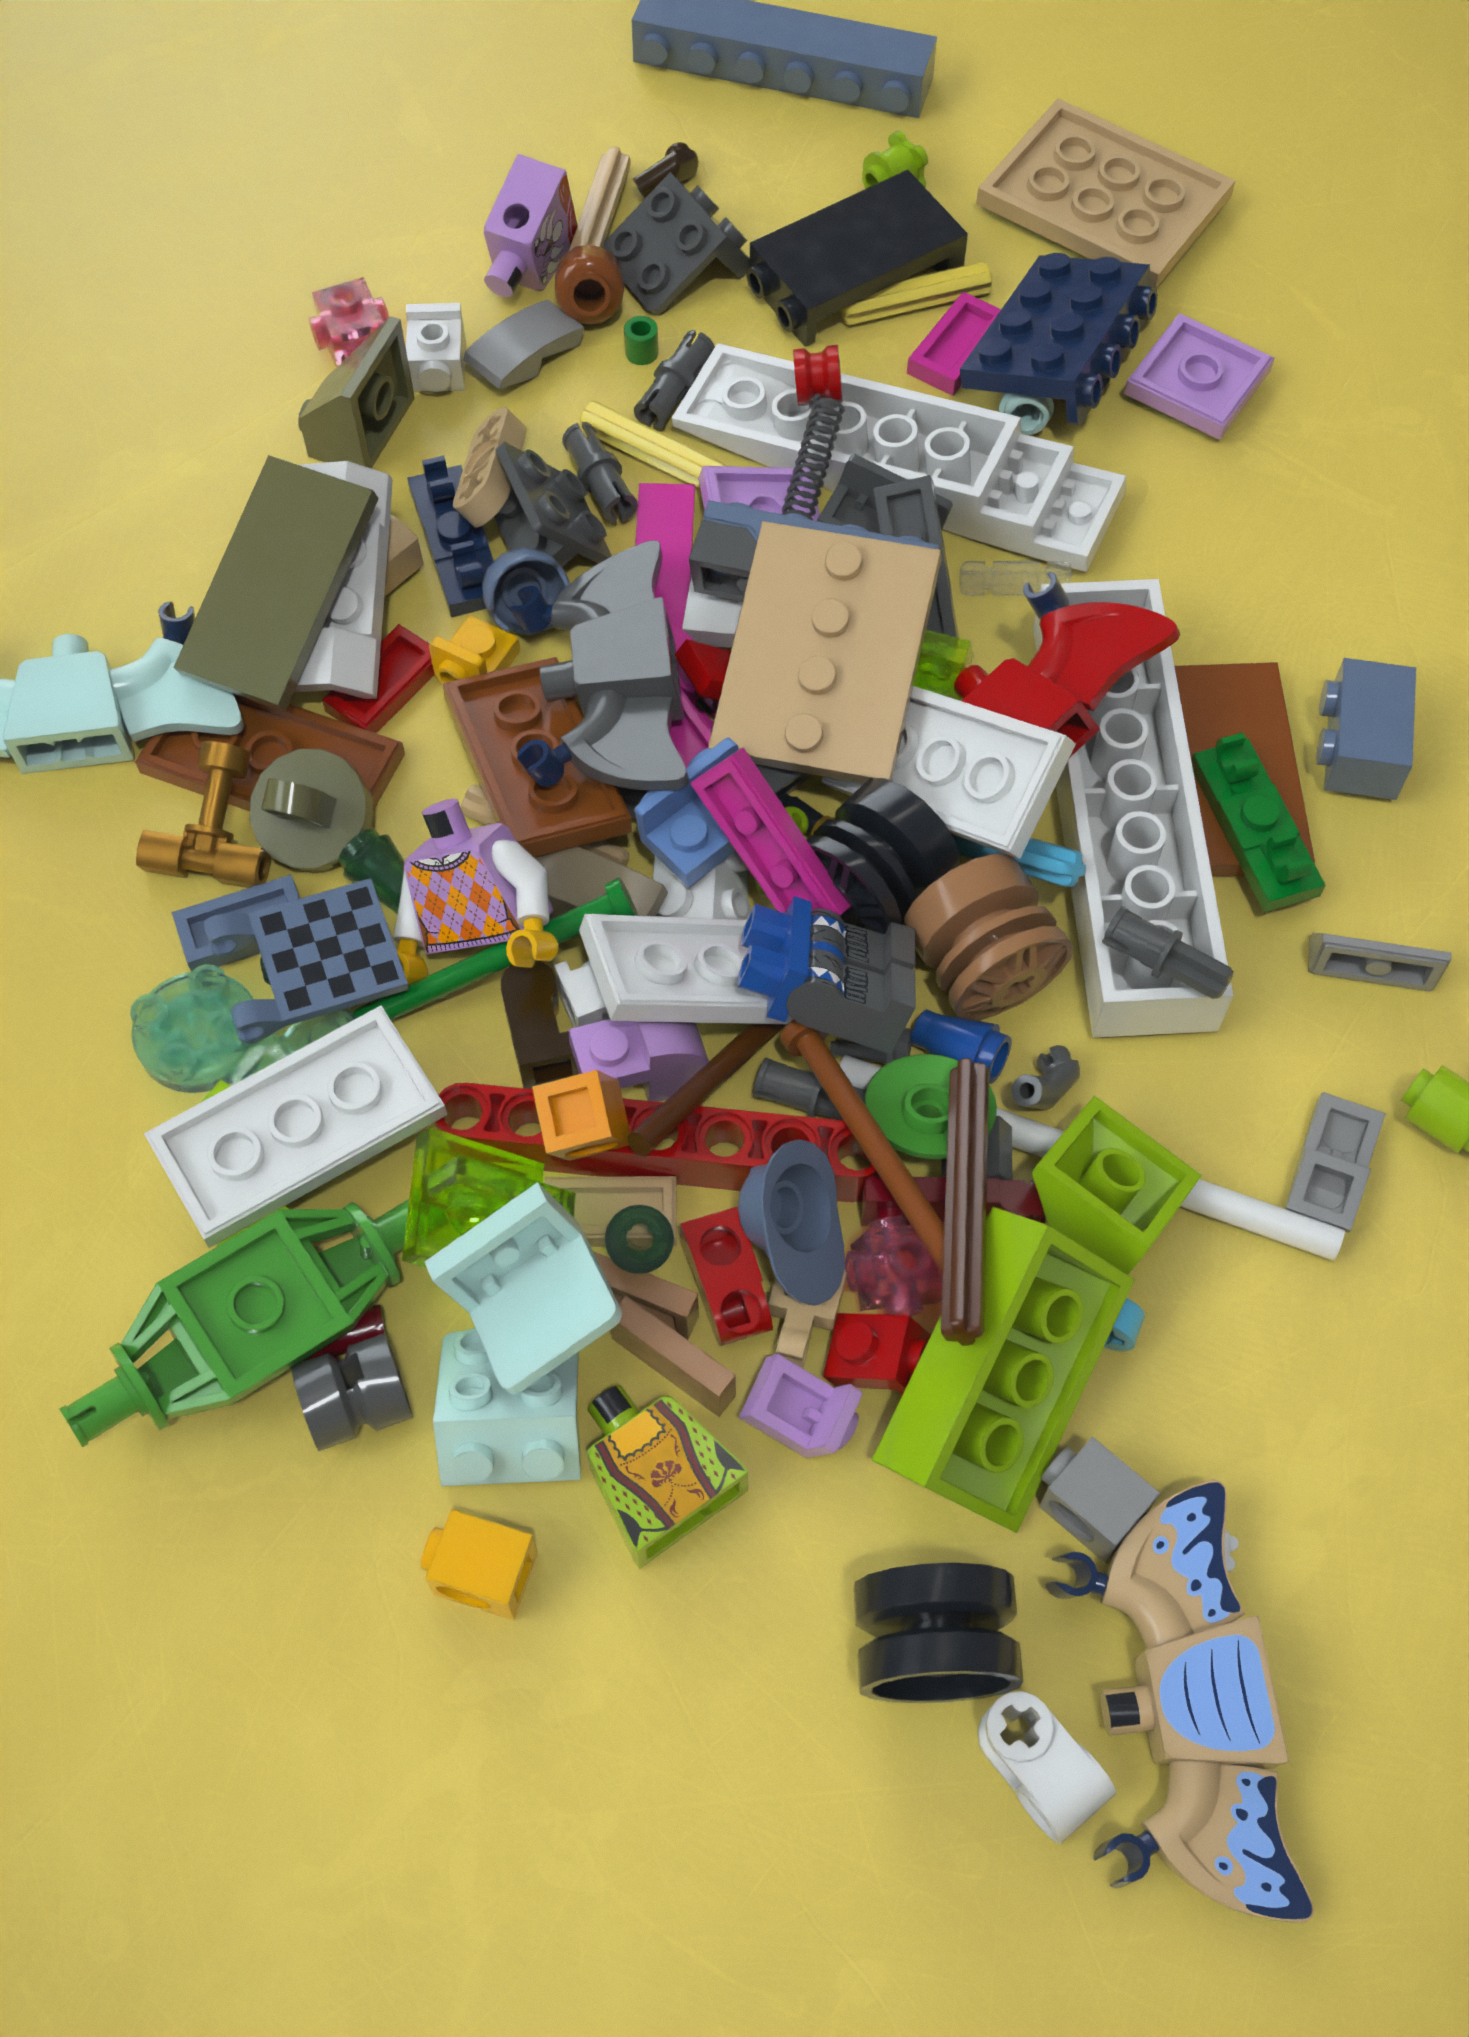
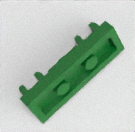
(1256, 824)

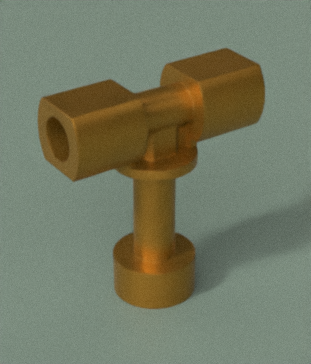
(206, 845)

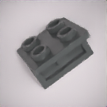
(547, 510)

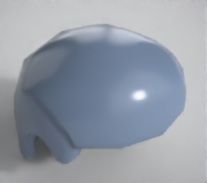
(511, 573)

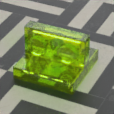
(459, 1186)

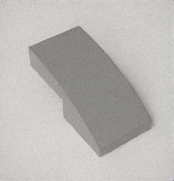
(516, 345)
(1335, 1161)

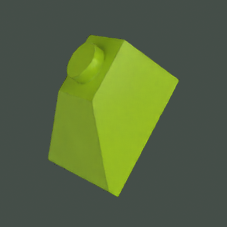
(1111, 1185)

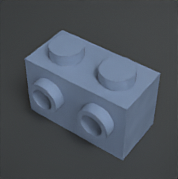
(1368, 728)

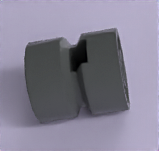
(351, 1392)

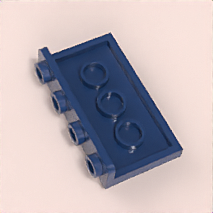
(1064, 331)

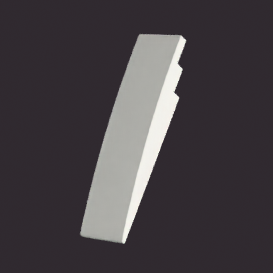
(1001, 482)

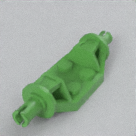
(245, 1315)

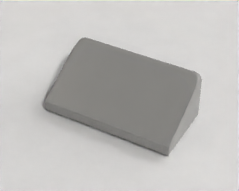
(1376, 961)

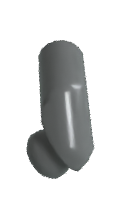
(1045, 1091)

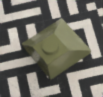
(360, 401)

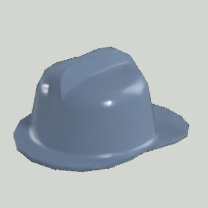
(795, 1220)

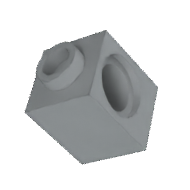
(1096, 1497)

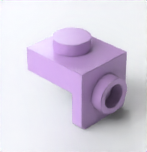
(801, 1408)

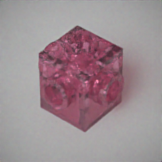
(345, 317)
(893, 1269)

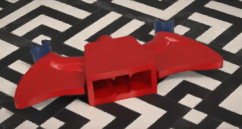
(1076, 665)

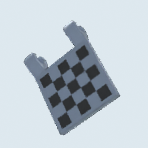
(316, 954)

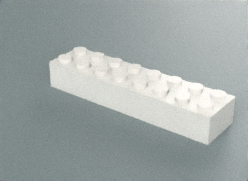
(1141, 834)

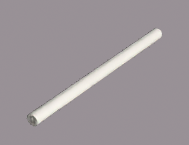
(1204, 1198)

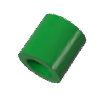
(641, 340)

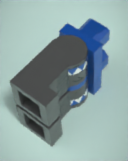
(831, 972)

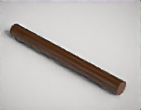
(700, 1087)

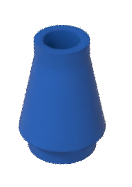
(963, 1039)

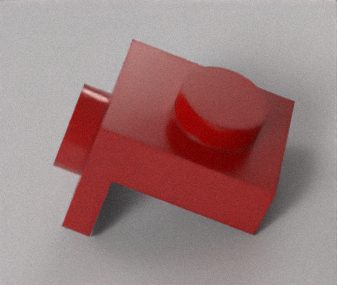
(875, 1351)

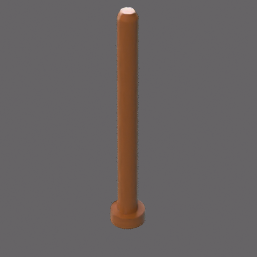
(810, 1044)

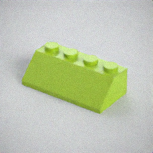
(992, 1412)

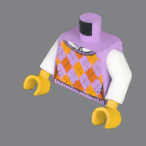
(471, 892)

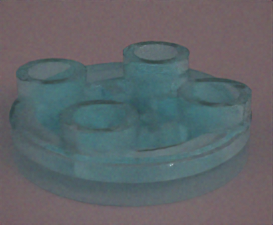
(187, 1030)

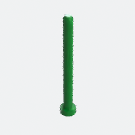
(495, 958)

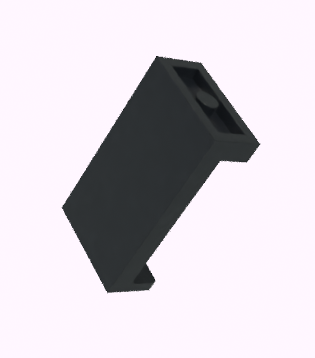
(852, 252)

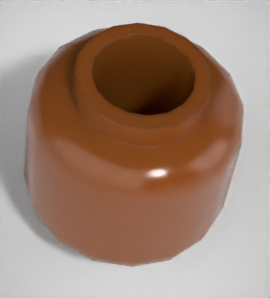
(589, 284)

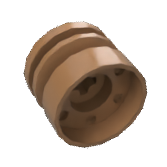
(987, 936)

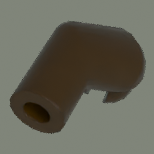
(678, 160)

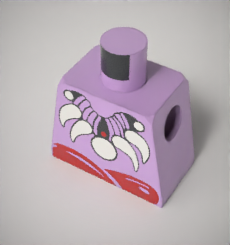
(529, 227)

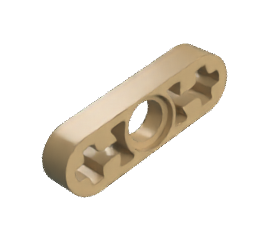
(483, 480)

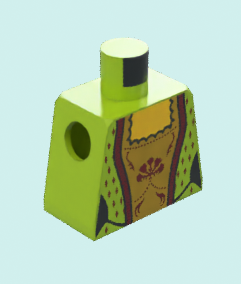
(659, 1471)

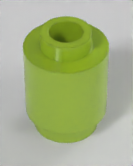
(1440, 1107)

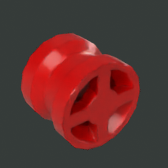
(817, 374)

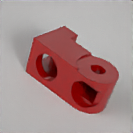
(726, 1276)

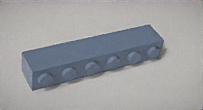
(788, 51)

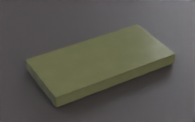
(276, 583)

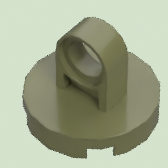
(309, 808)

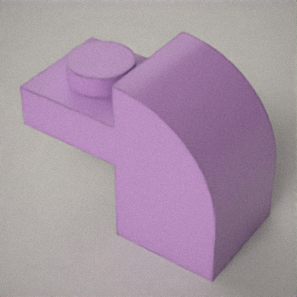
(640, 1052)

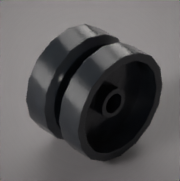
(937, 1633)

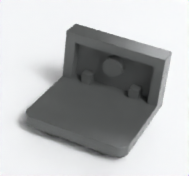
(672, 242)

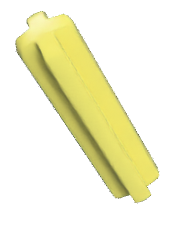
(921, 293)
(647, 443)

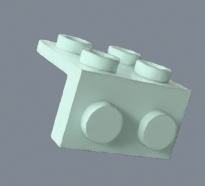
(528, 1287)
(499, 1435)

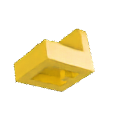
(473, 651)

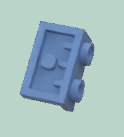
(679, 825)

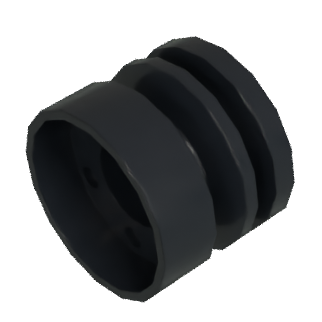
(883, 852)

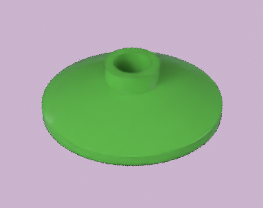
(913, 1104)

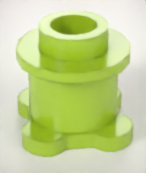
(896, 159)

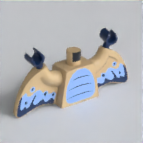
(1204, 1707)

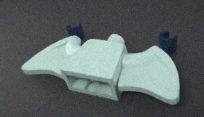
(85, 713)

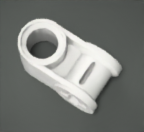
(1051, 1778)

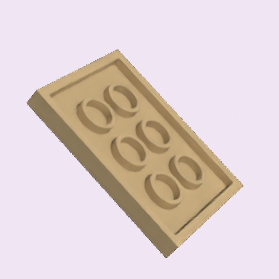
(1105, 191)
(826, 652)

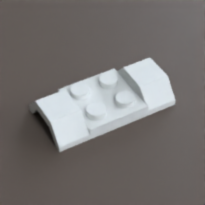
(350, 640)

